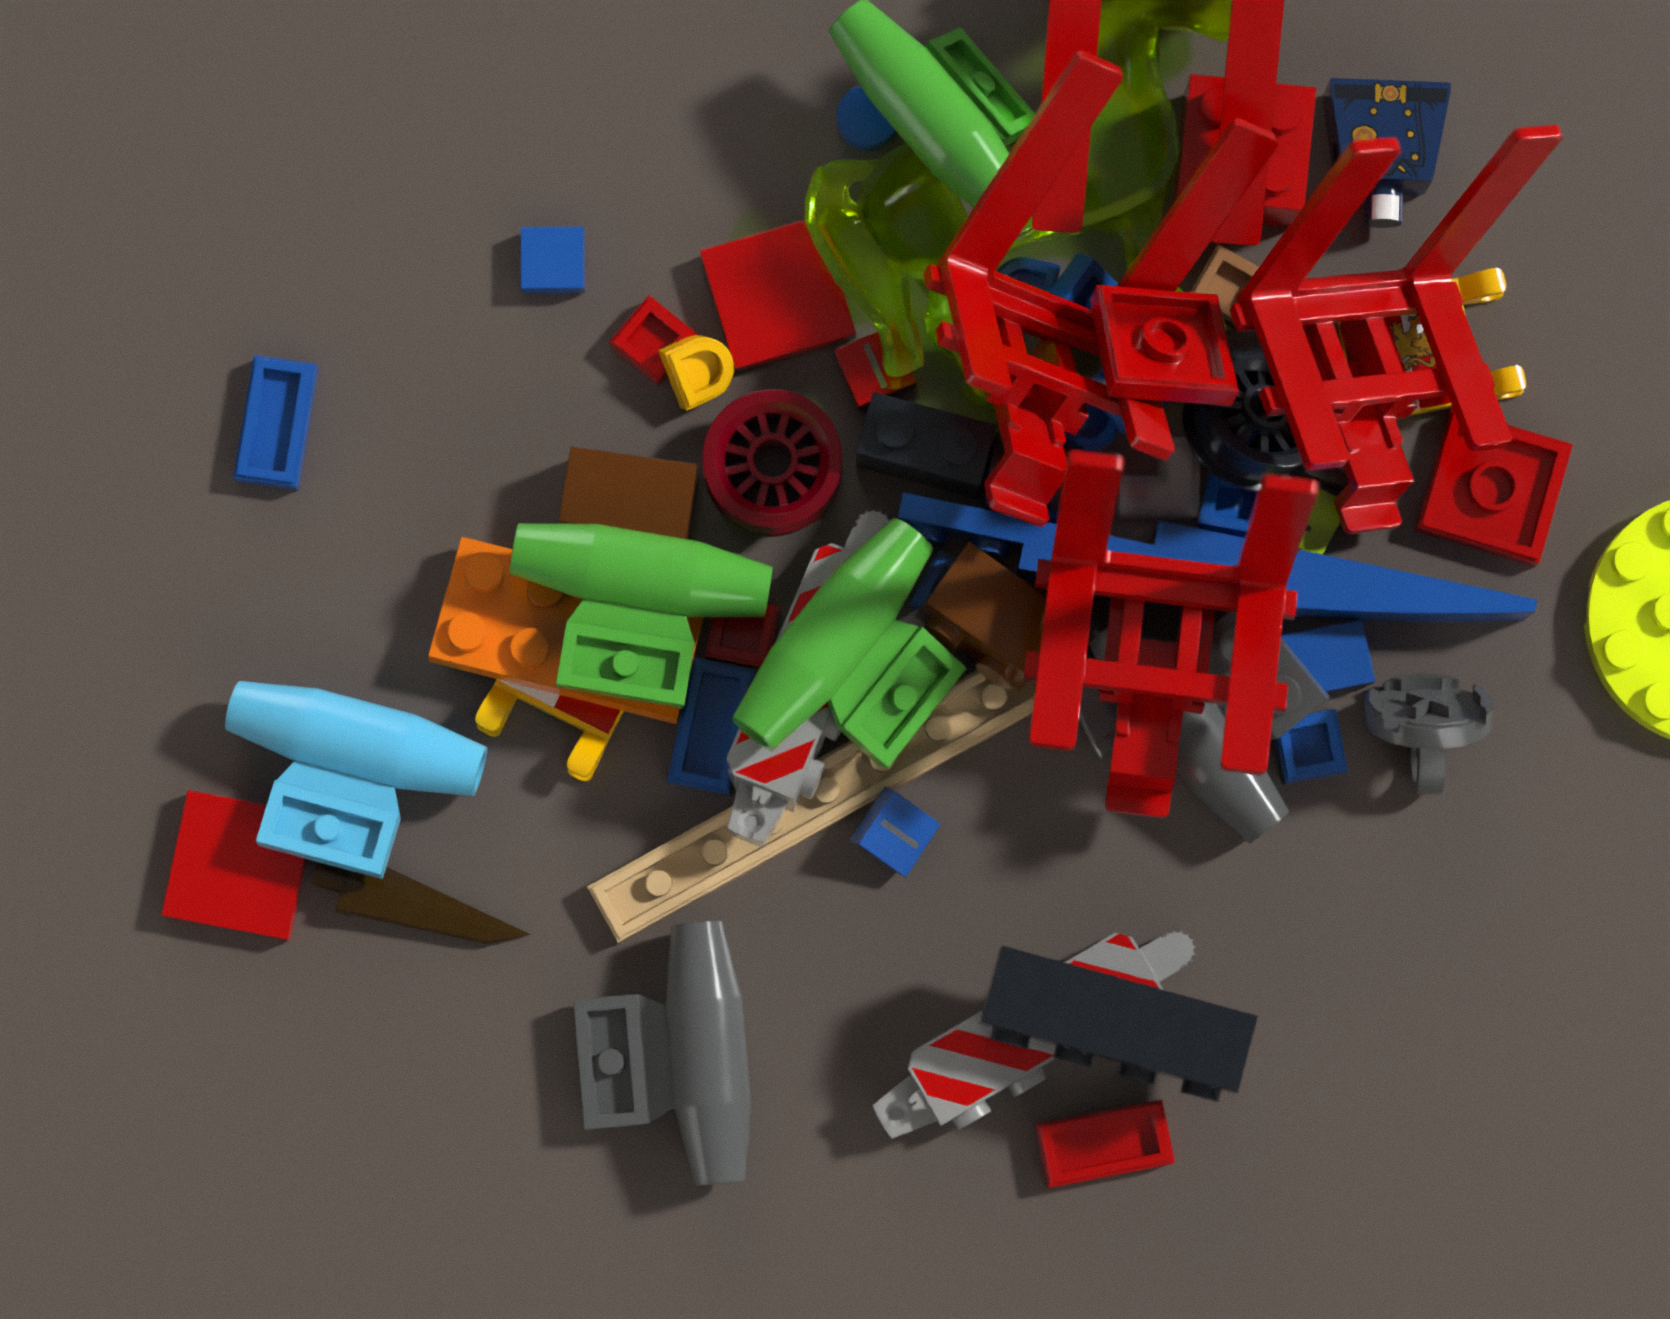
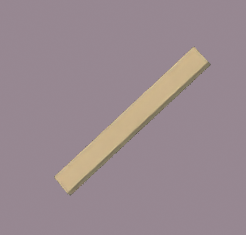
(711, 858)

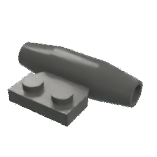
(1241, 800)
(676, 1056)

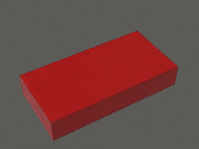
(1104, 1143)

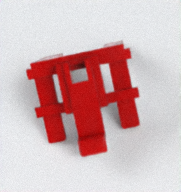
(1246, 95)
(1042, 391)
(1349, 408)
(1154, 677)

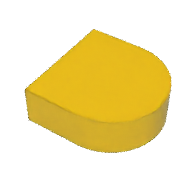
(697, 369)

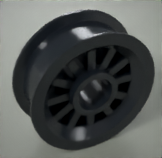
(1240, 439)

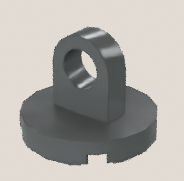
(1428, 717)

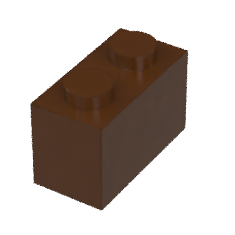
(629, 492)
(986, 616)

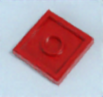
(775, 297)
(1163, 345)
(1494, 497)
(225, 876)

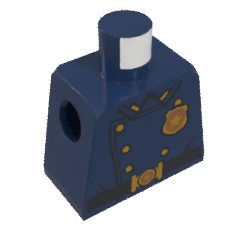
(1389, 109)

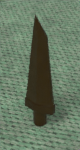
(410, 904)

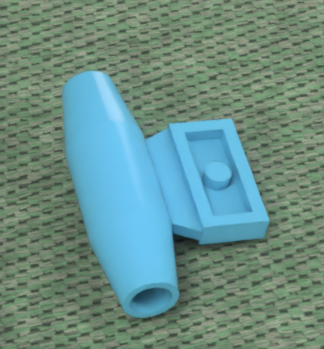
(348, 760)

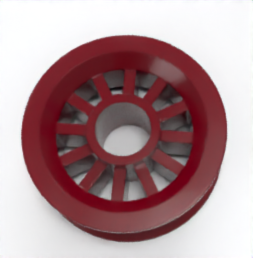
(758, 408)

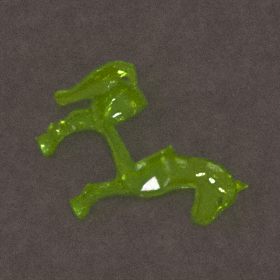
(911, 217)

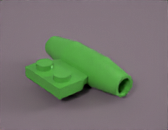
(935, 96)
(636, 595)
(855, 656)

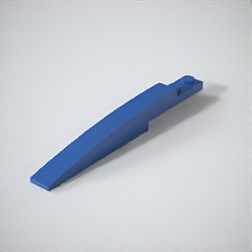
(1325, 584)

